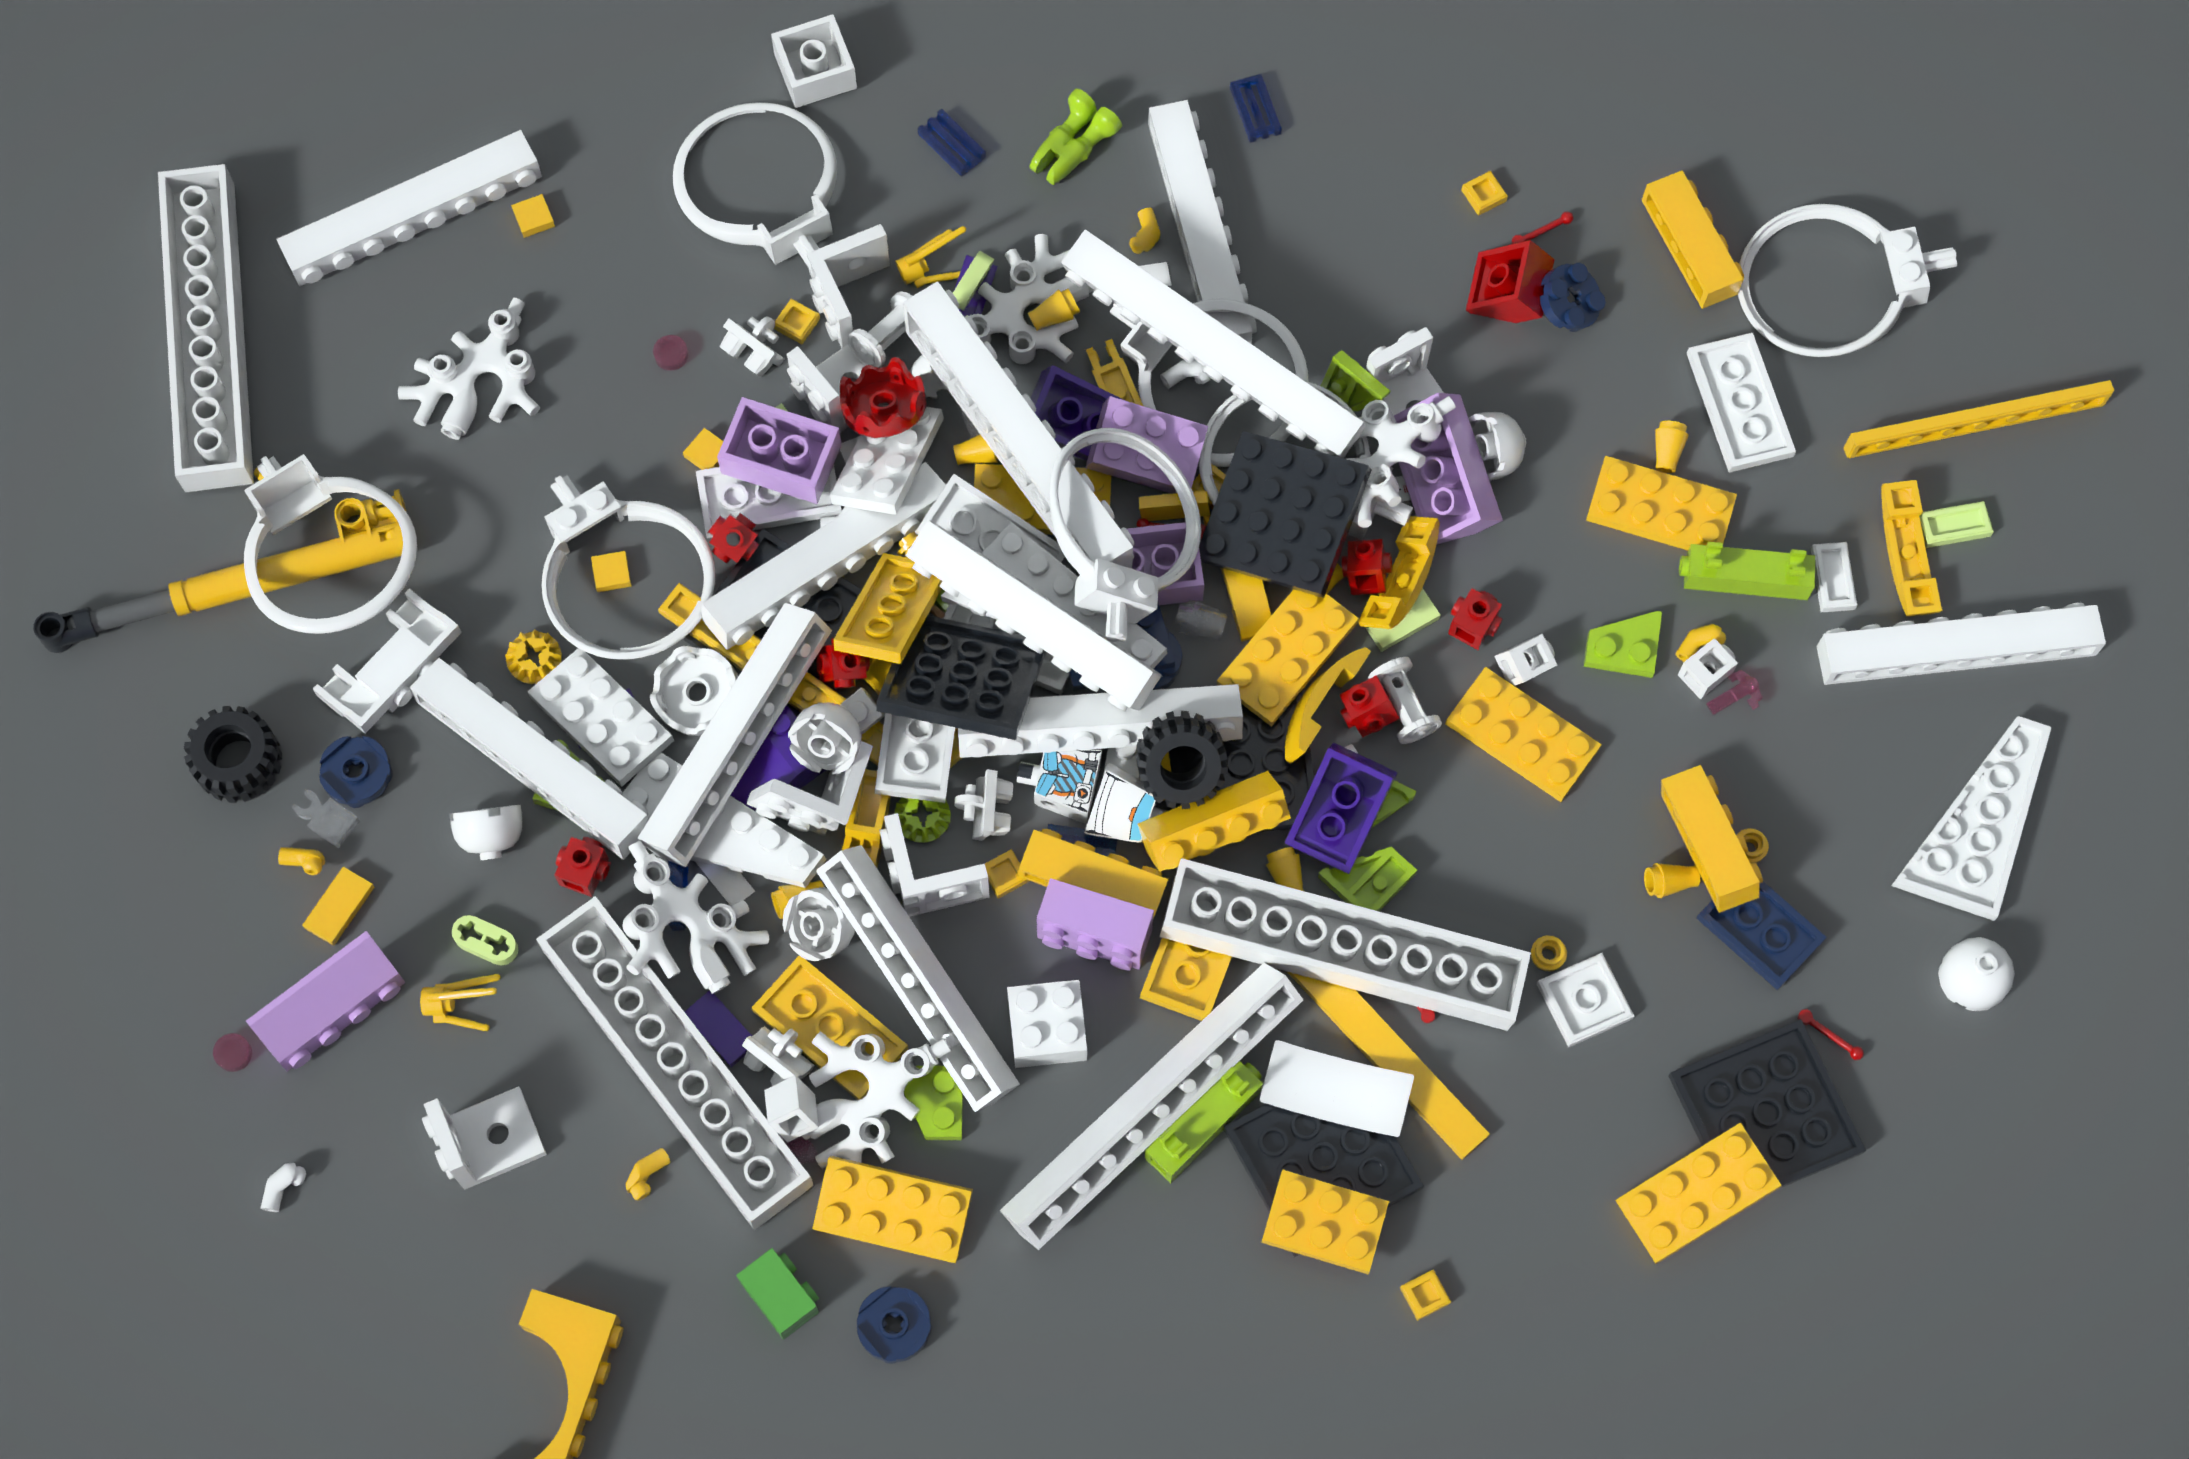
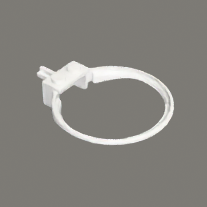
(786, 241)
(1904, 257)
(1148, 352)
(291, 494)
(585, 511)
(1398, 514)
(1110, 587)

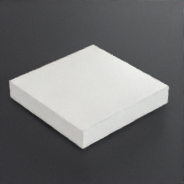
(1585, 1000)

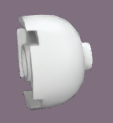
(1499, 442)
(825, 738)
(487, 830)
(816, 925)
(1976, 973)

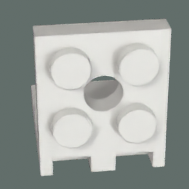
(842, 264)
(1405, 370)
(821, 383)
(808, 811)
(933, 891)
(465, 1142)

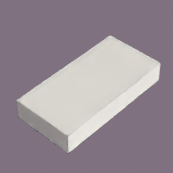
(1834, 577)

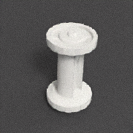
(870, 346)
(1405, 701)

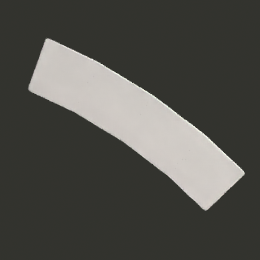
(1336, 1089)

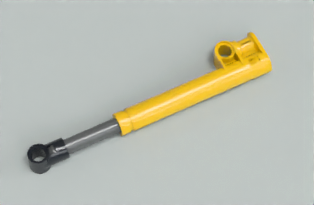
(361, 543)

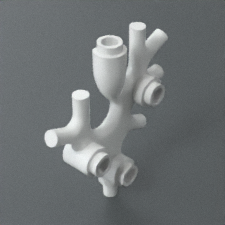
(1028, 289)
(487, 356)
(1394, 447)
(682, 905)
(885, 1093)

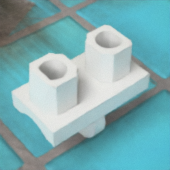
(762, 356)
(980, 805)
(776, 1052)

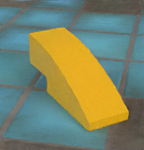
(867, 818)

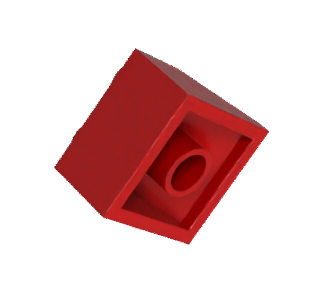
(1509, 282)

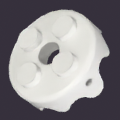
(678, 675)

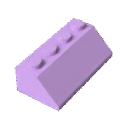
(1453, 479)
(326, 1002)

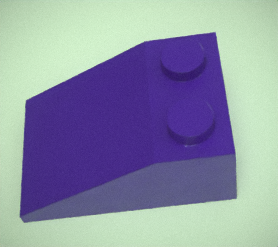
(1068, 405)
(774, 762)
(1340, 807)

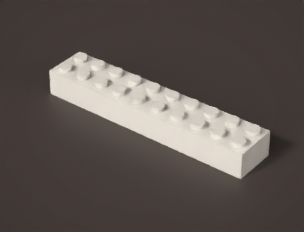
(205, 329)
(1009, 423)
(1345, 944)
(675, 1064)

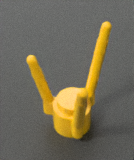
(914, 264)
(441, 999)

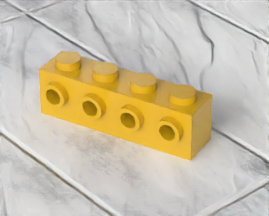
(1693, 239)
(1224, 819)
(1711, 839)
(1083, 867)

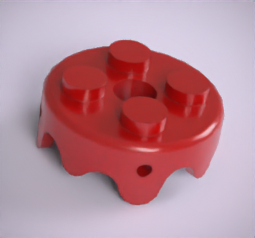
(881, 385)

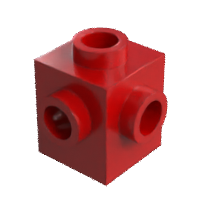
(740, 525)
(1364, 560)
(1475, 618)
(843, 673)
(1368, 707)
(582, 865)

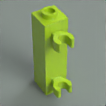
(1748, 571)
(1204, 1121)

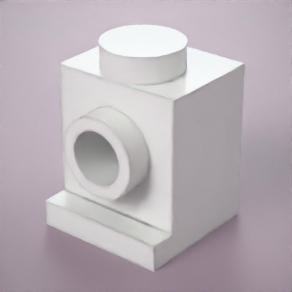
(1712, 655)
(1517, 668)

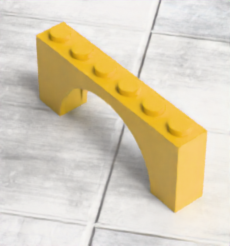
(583, 1343)

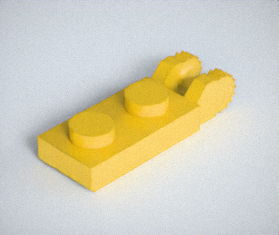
(1115, 375)

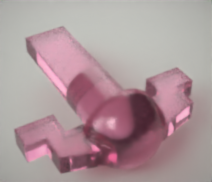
(1747, 686)

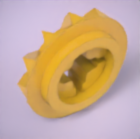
(526, 670)

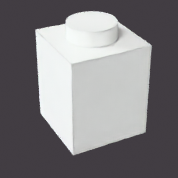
(791, 1108)

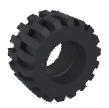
(220, 731)
(1185, 786)

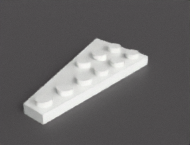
(1051, 578)
(738, 834)
(1976, 840)

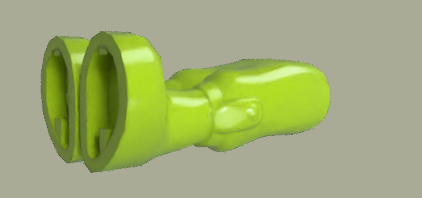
(1061, 139)

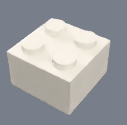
(814, 61)
(1047, 1023)

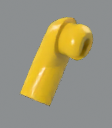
(1148, 234)
(1699, 637)
(309, 859)
(641, 1171)

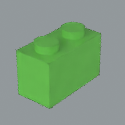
(778, 1292)

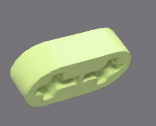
(972, 279)
(488, 933)

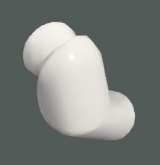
(1181, 371)
(277, 1182)

